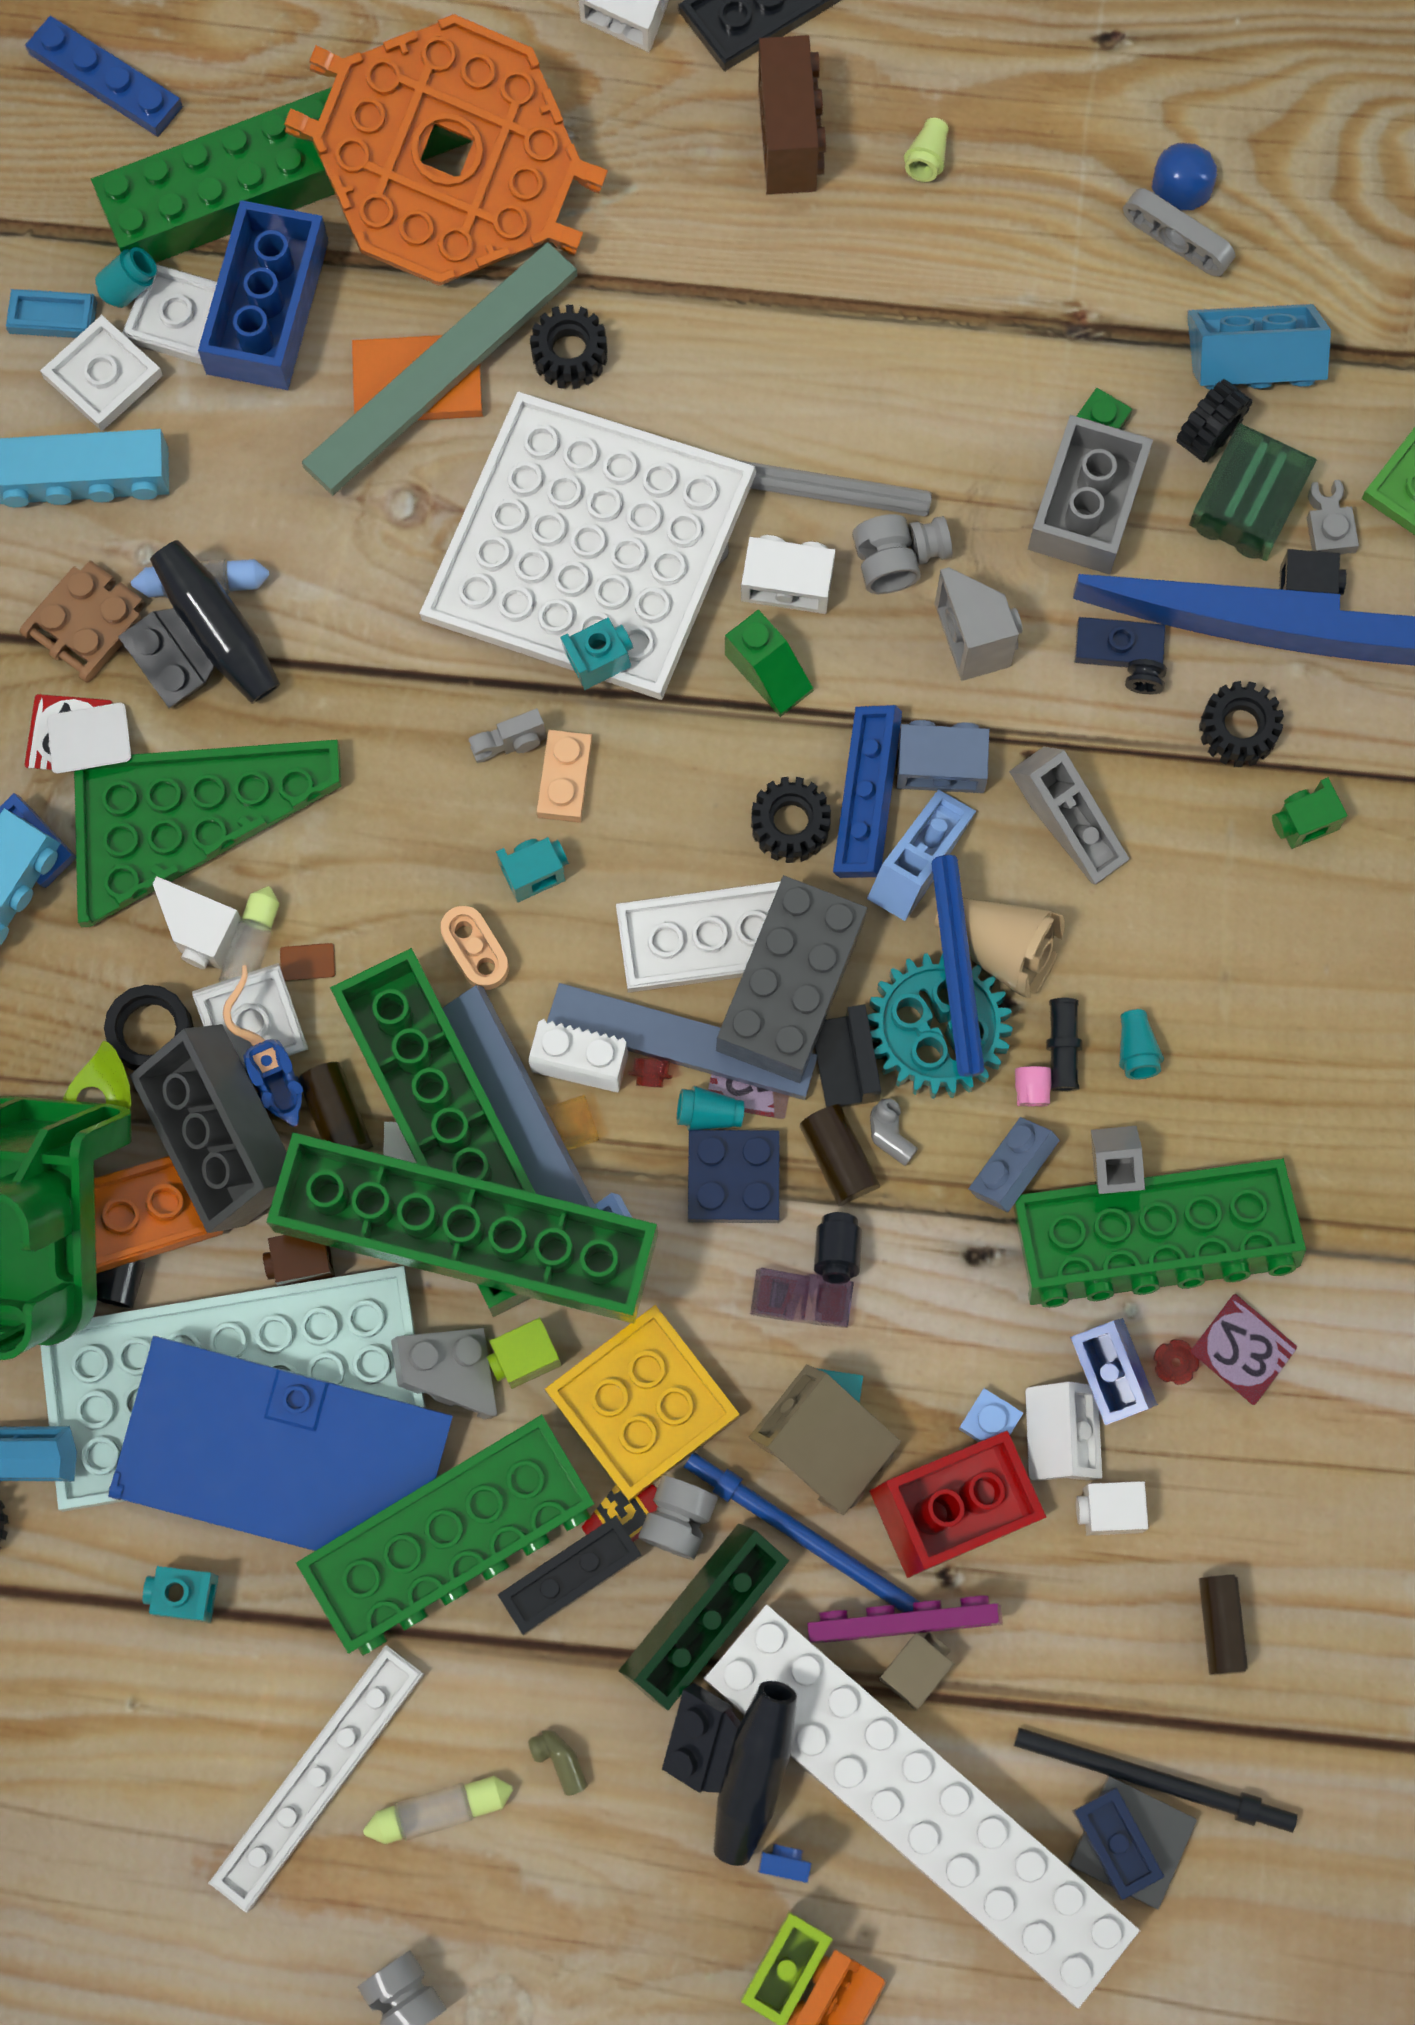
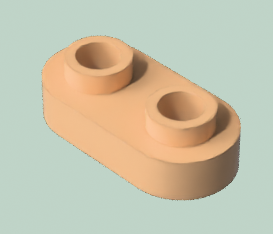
(475, 949)

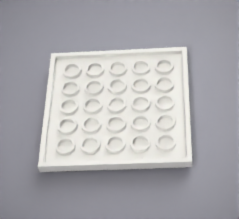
(588, 527)

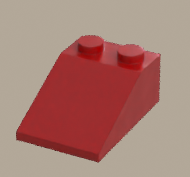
(957, 1503)

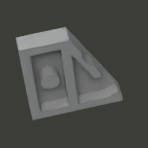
(448, 1368)

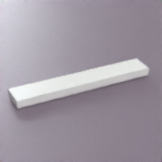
(316, 1779)

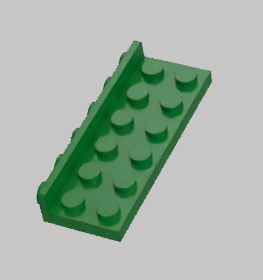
(1170, 1234)
(446, 1536)

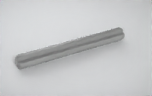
(841, 489)

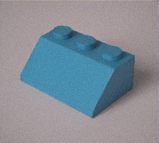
(1259, 345)

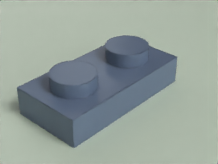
(1014, 1164)

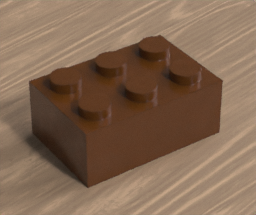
(790, 114)

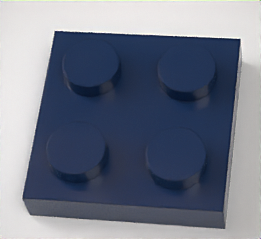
(733, 1176)

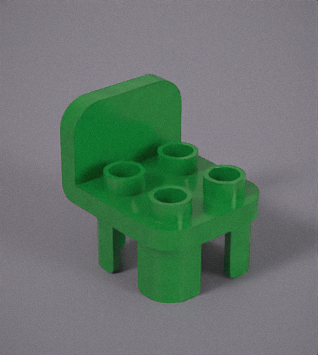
(50, 1215)

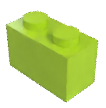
(786, 1969)

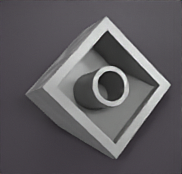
(976, 624)

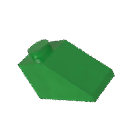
(767, 662)

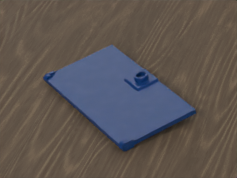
(269, 1447)

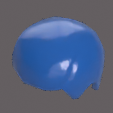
(1185, 176)

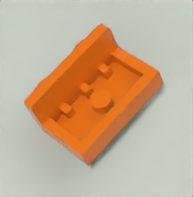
(842, 1993)

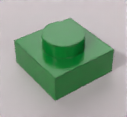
(1105, 410)

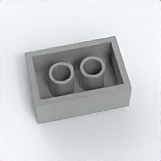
(1089, 494)

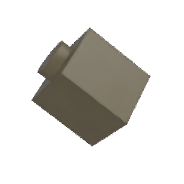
(917, 1669)

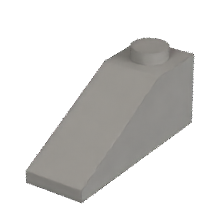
(1069, 812)

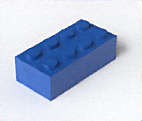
(263, 295)

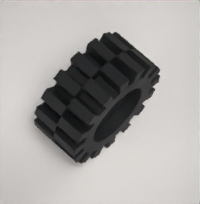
(564, 325)
(1214, 420)
(1248, 700)
(785, 844)

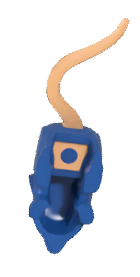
(267, 1066)

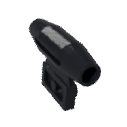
(199, 633)
(735, 1759)

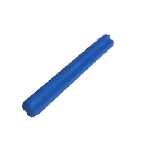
(957, 966)

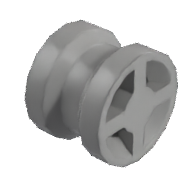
(931, 540)

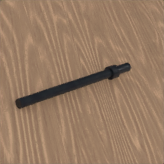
(1245, 1807)

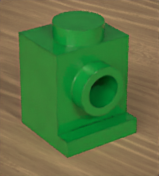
(1310, 815)

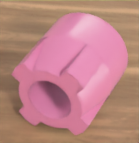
(1033, 1086)

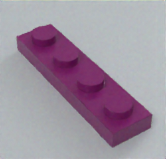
(883, 1621)

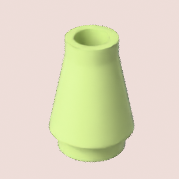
(927, 153)

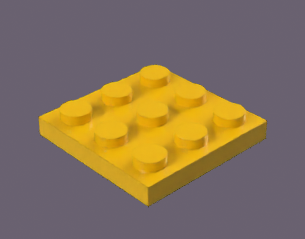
(642, 1403)

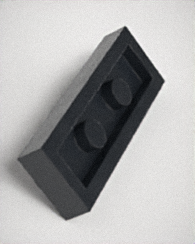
(569, 1575)

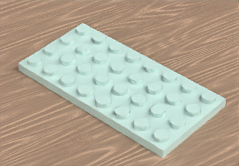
(314, 1328)

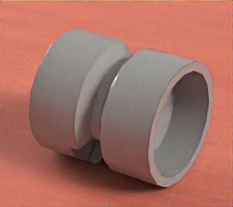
(886, 552)
(678, 1517)
(401, 1995)

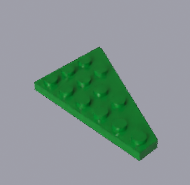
(181, 810)

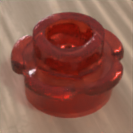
(650, 1072)
(1188, 1362)

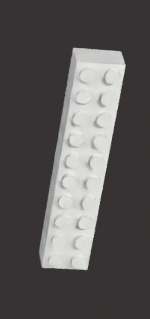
(930, 1811)

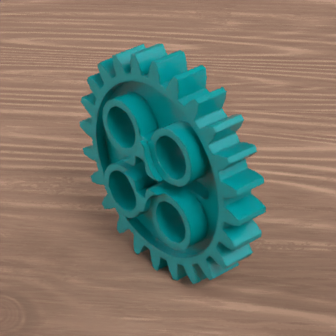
(902, 1040)

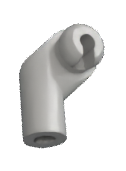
(885, 1131)

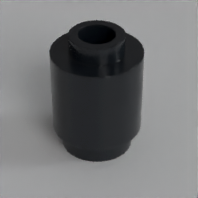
(838, 1248)

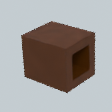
(297, 1261)

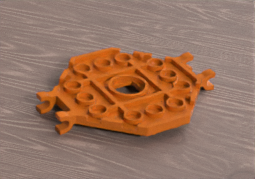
(472, 87)

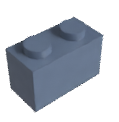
(943, 757)

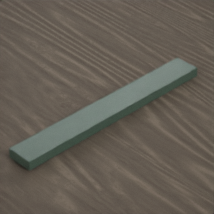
(439, 369)

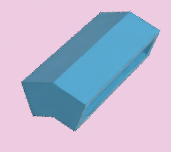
(37, 1453)

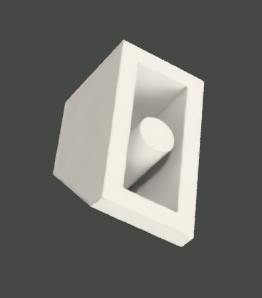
(197, 924)

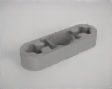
(1179, 232)

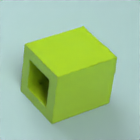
(523, 1354)

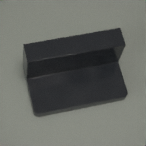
(848, 1060)

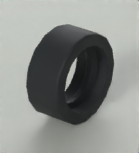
(130, 1002)

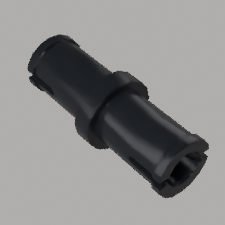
(1064, 1044)

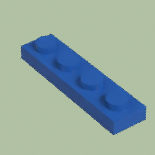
(104, 76)
(867, 791)

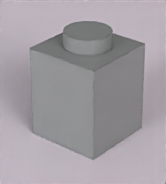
(1117, 1159)

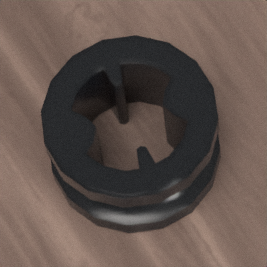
(1146, 676)

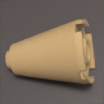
(1012, 942)

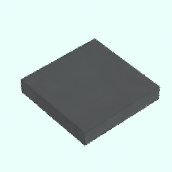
(1161, 1826)

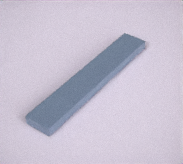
(665, 1038)
(515, 1098)

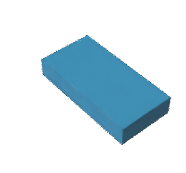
(50, 313)

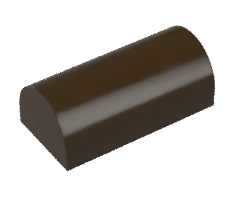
(334, 1106)
(839, 1154)
(1223, 1625)

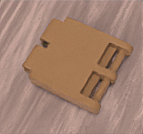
(85, 618)

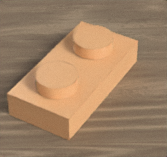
(564, 776)

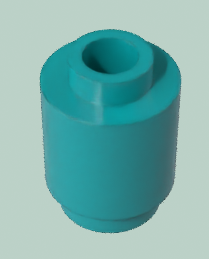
(126, 277)

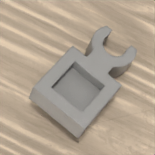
(1330, 526)
(516, 734)

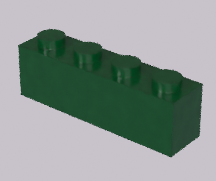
(703, 1616)

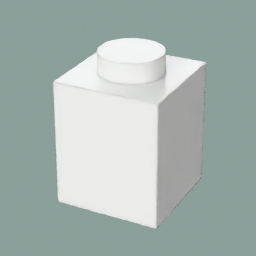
(1113, 1508)

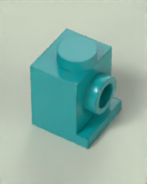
(595, 664)
(533, 867)
(197, 1599)

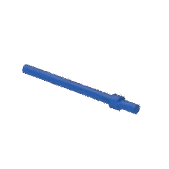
(729, 1486)

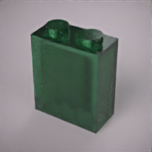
(1252, 492)

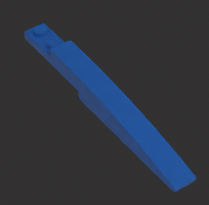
(1258, 616)

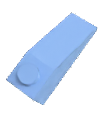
(908, 868)

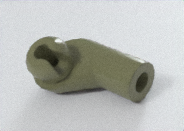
(563, 1758)

